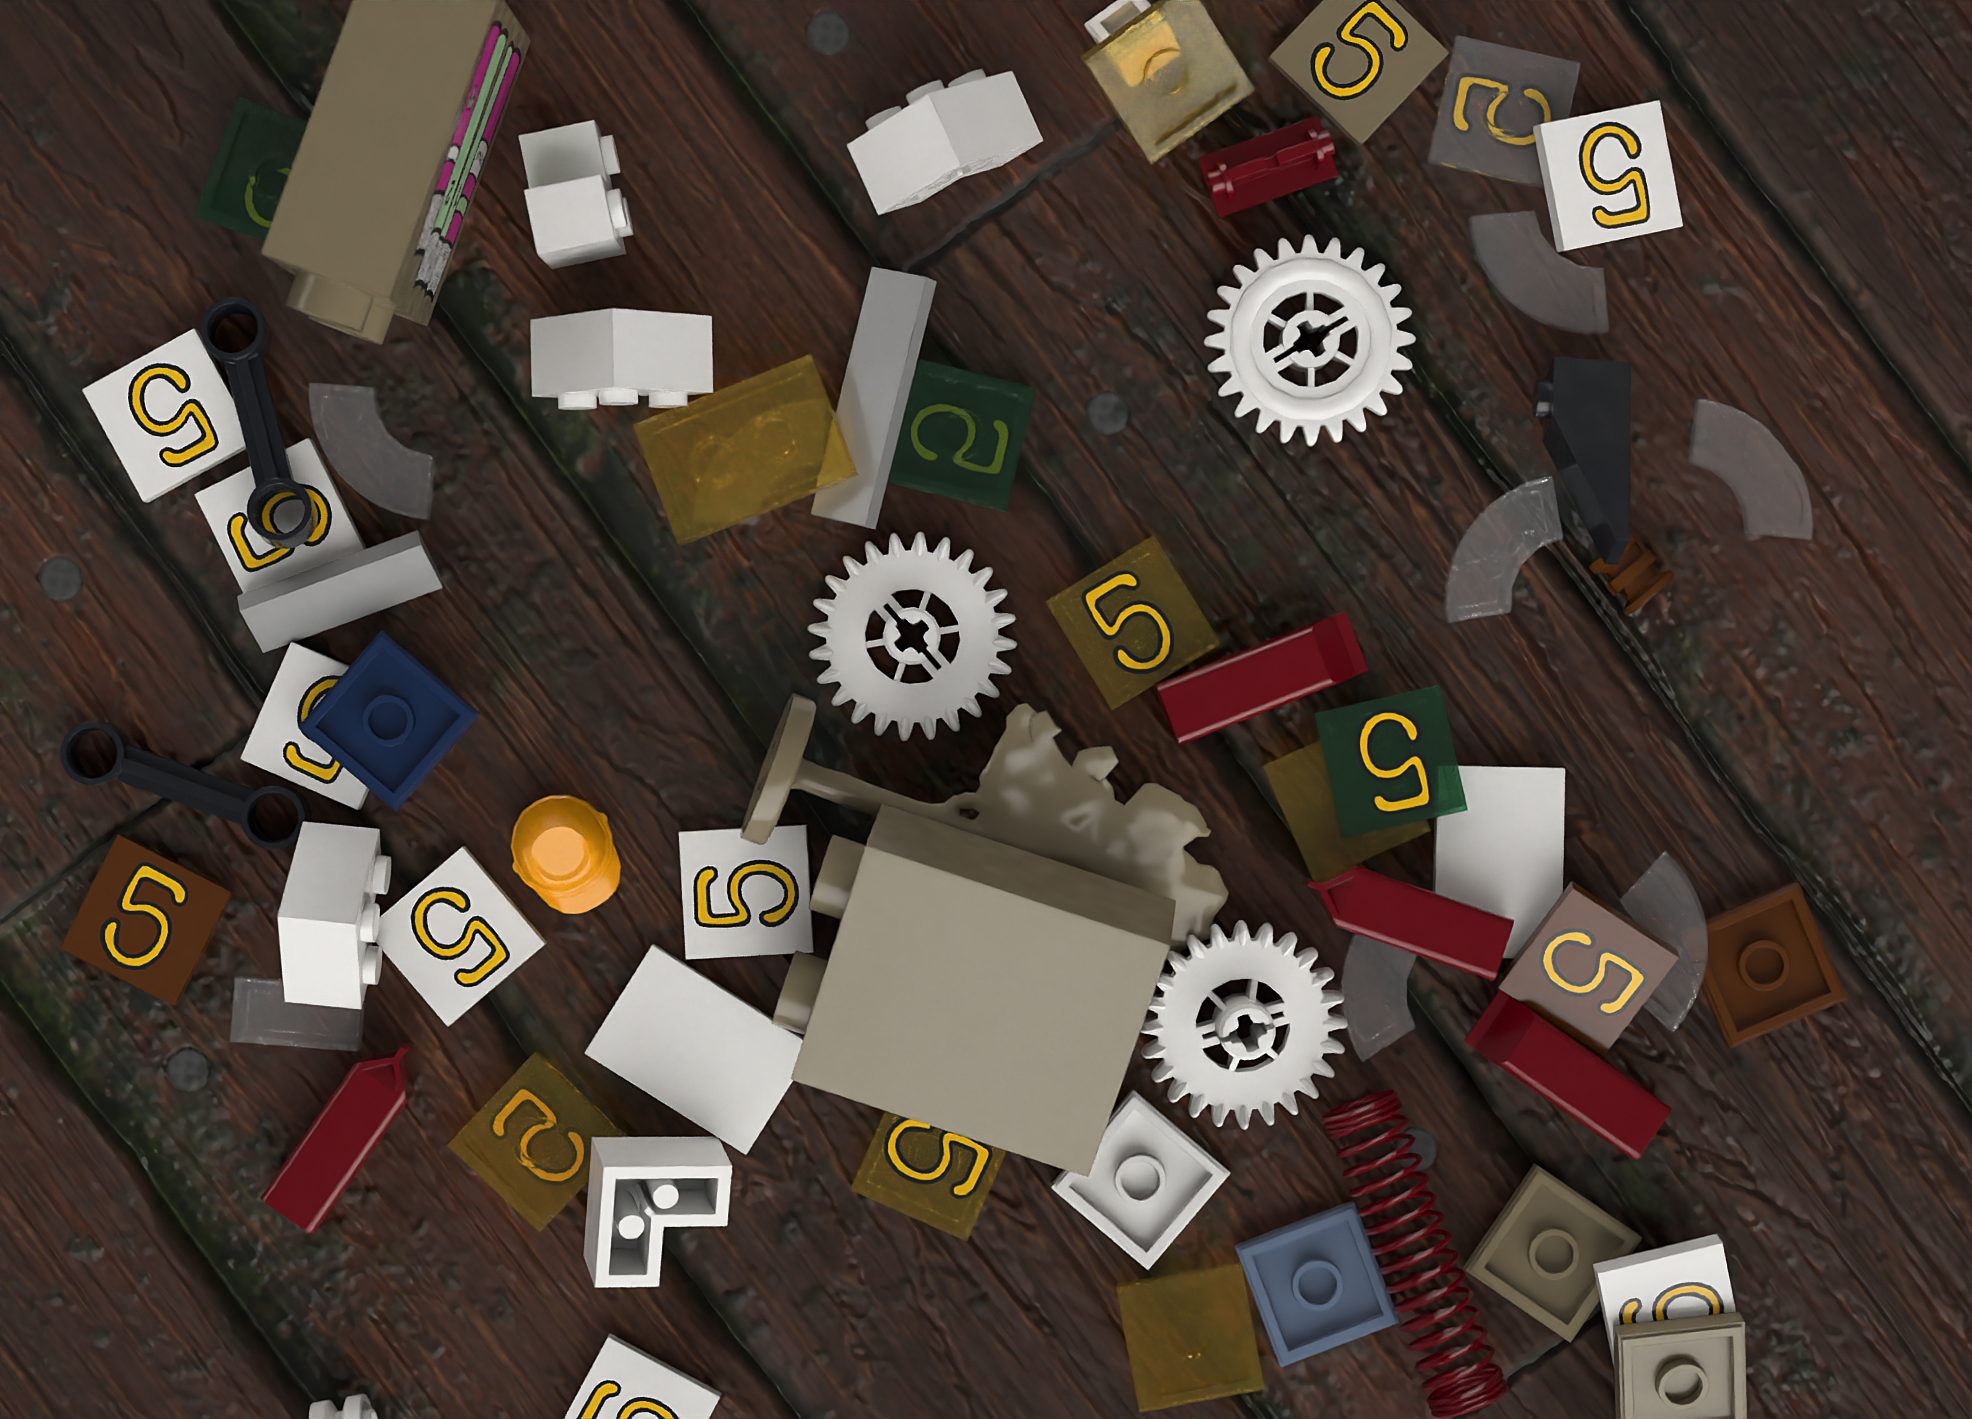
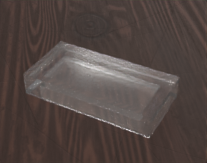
(265, 1018)

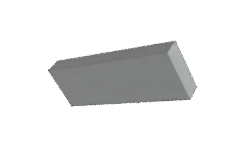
(340, 591)

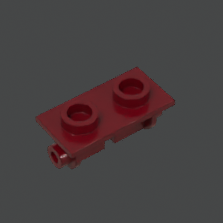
(1269, 166)

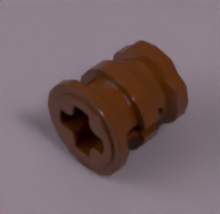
(1634, 575)

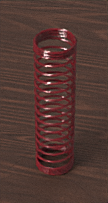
(1463, 1390)

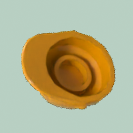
(566, 853)

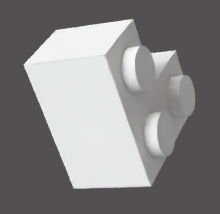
(943, 138)
(571, 194)
(621, 356)
(332, 915)
(641, 1189)

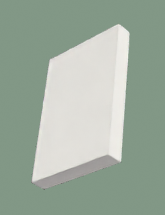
(1506, 846)
(698, 1049)

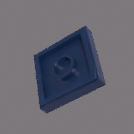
(389, 720)

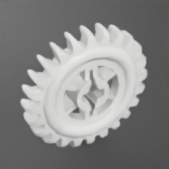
(1363, 307)
(870, 590)
(1302, 1008)

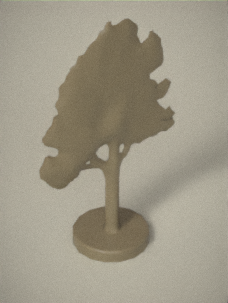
(1027, 802)

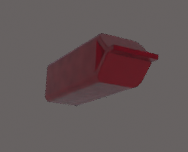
(1261, 678)
(1415, 919)
(1568, 1075)
(341, 1139)

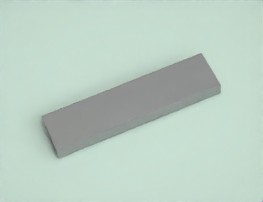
(877, 391)

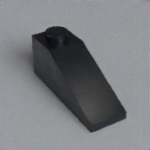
(1588, 439)

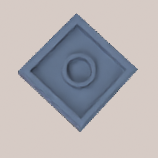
(1316, 1283)

